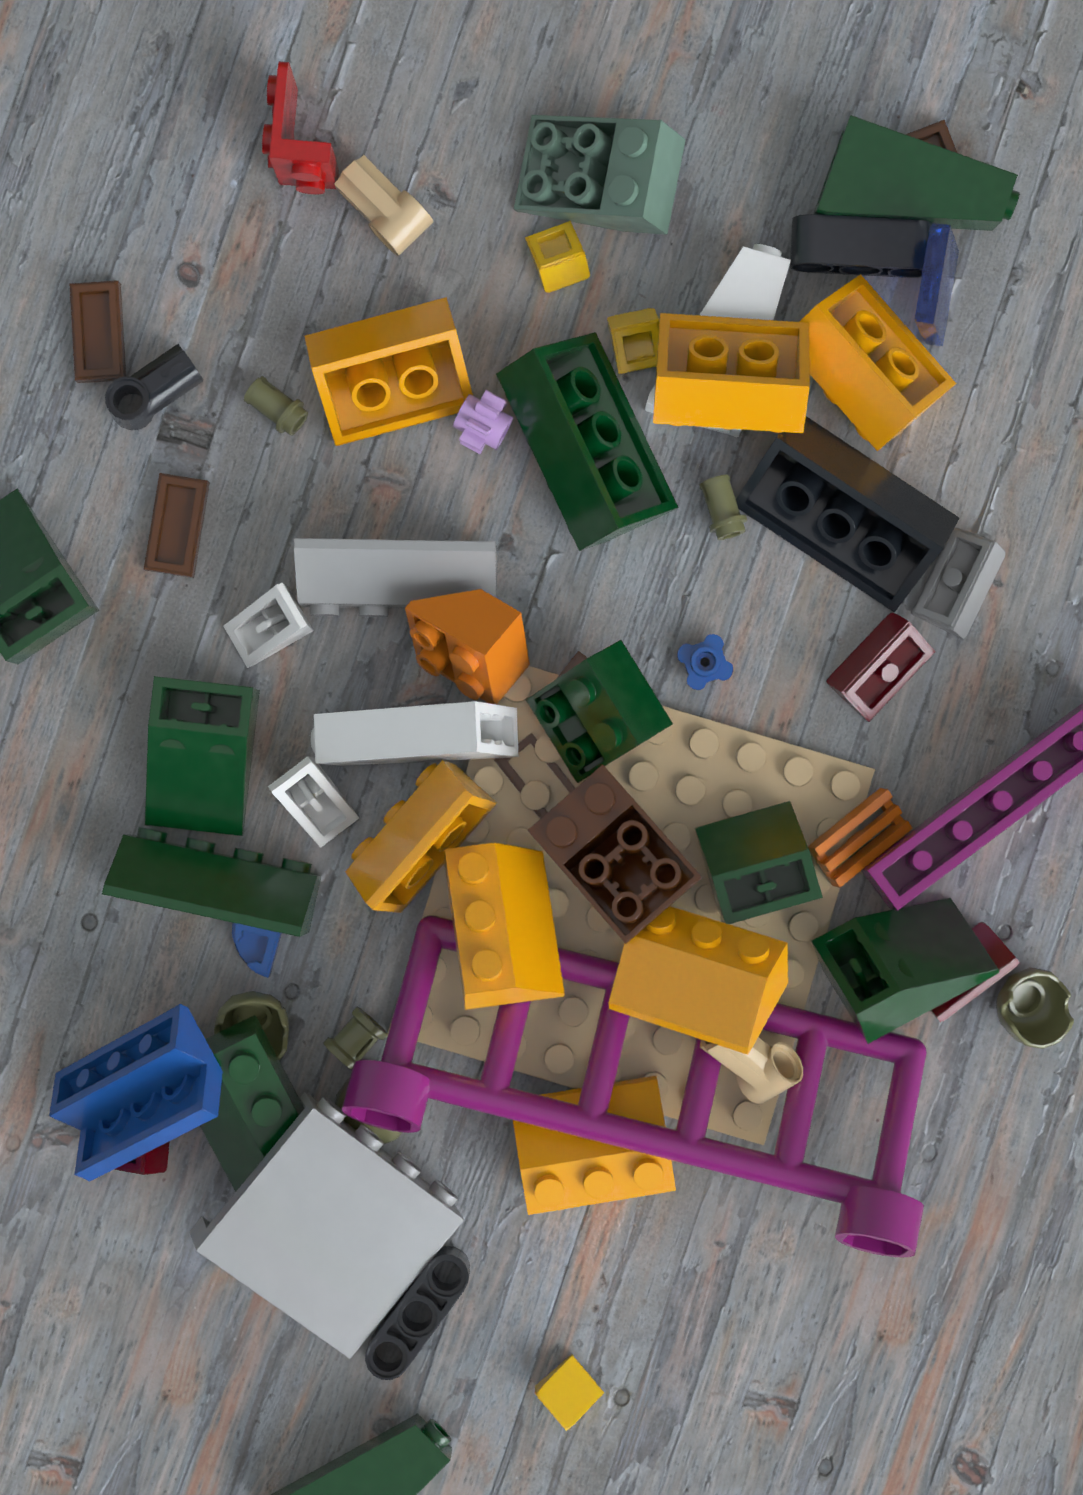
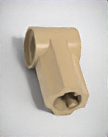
(392, 214)
(761, 1072)

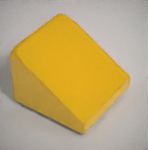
(558, 257)
(634, 339)
(568, 1392)

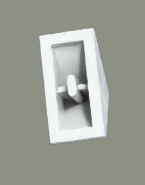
(268, 625)
(314, 801)

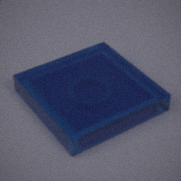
(936, 284)

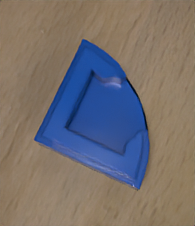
(256, 947)

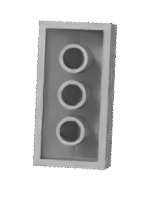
(388, 572)

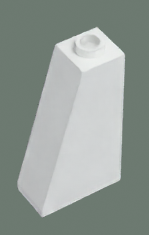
(746, 291)
(416, 734)

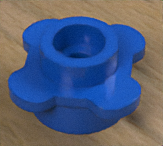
(711, 649)

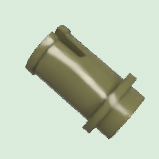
(276, 406)
(723, 508)

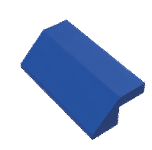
(138, 1092)

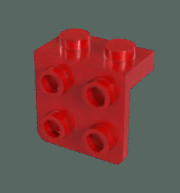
(296, 163)

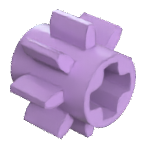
(482, 421)

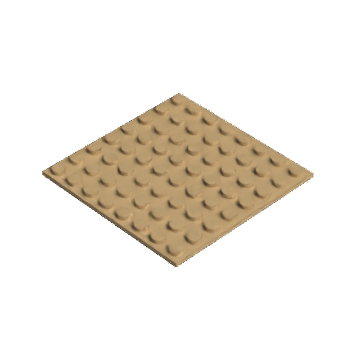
(681, 781)

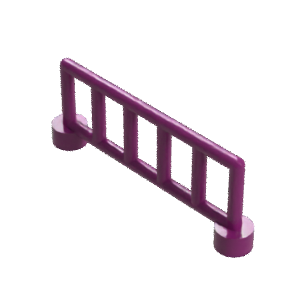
(871, 1213)

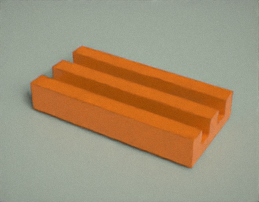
(868, 853)

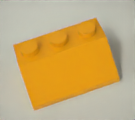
(871, 363)
(389, 371)
(732, 373)
(415, 837)
(502, 925)
(701, 978)
(576, 1171)

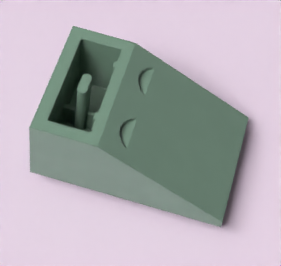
(601, 172)

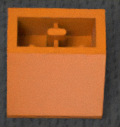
(470, 642)

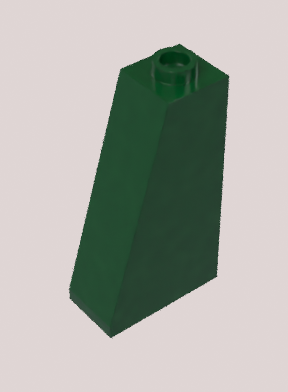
(907, 178)
(388, 1464)

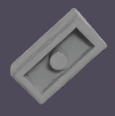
(959, 582)

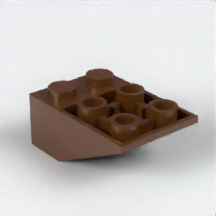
(614, 854)

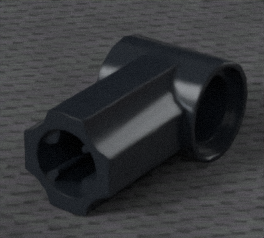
(157, 384)

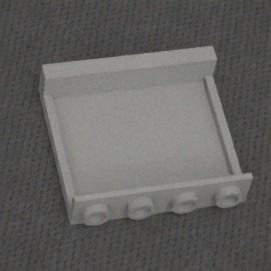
(330, 1226)

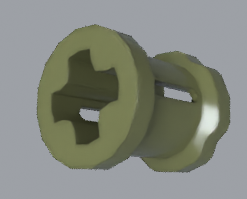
(355, 1038)

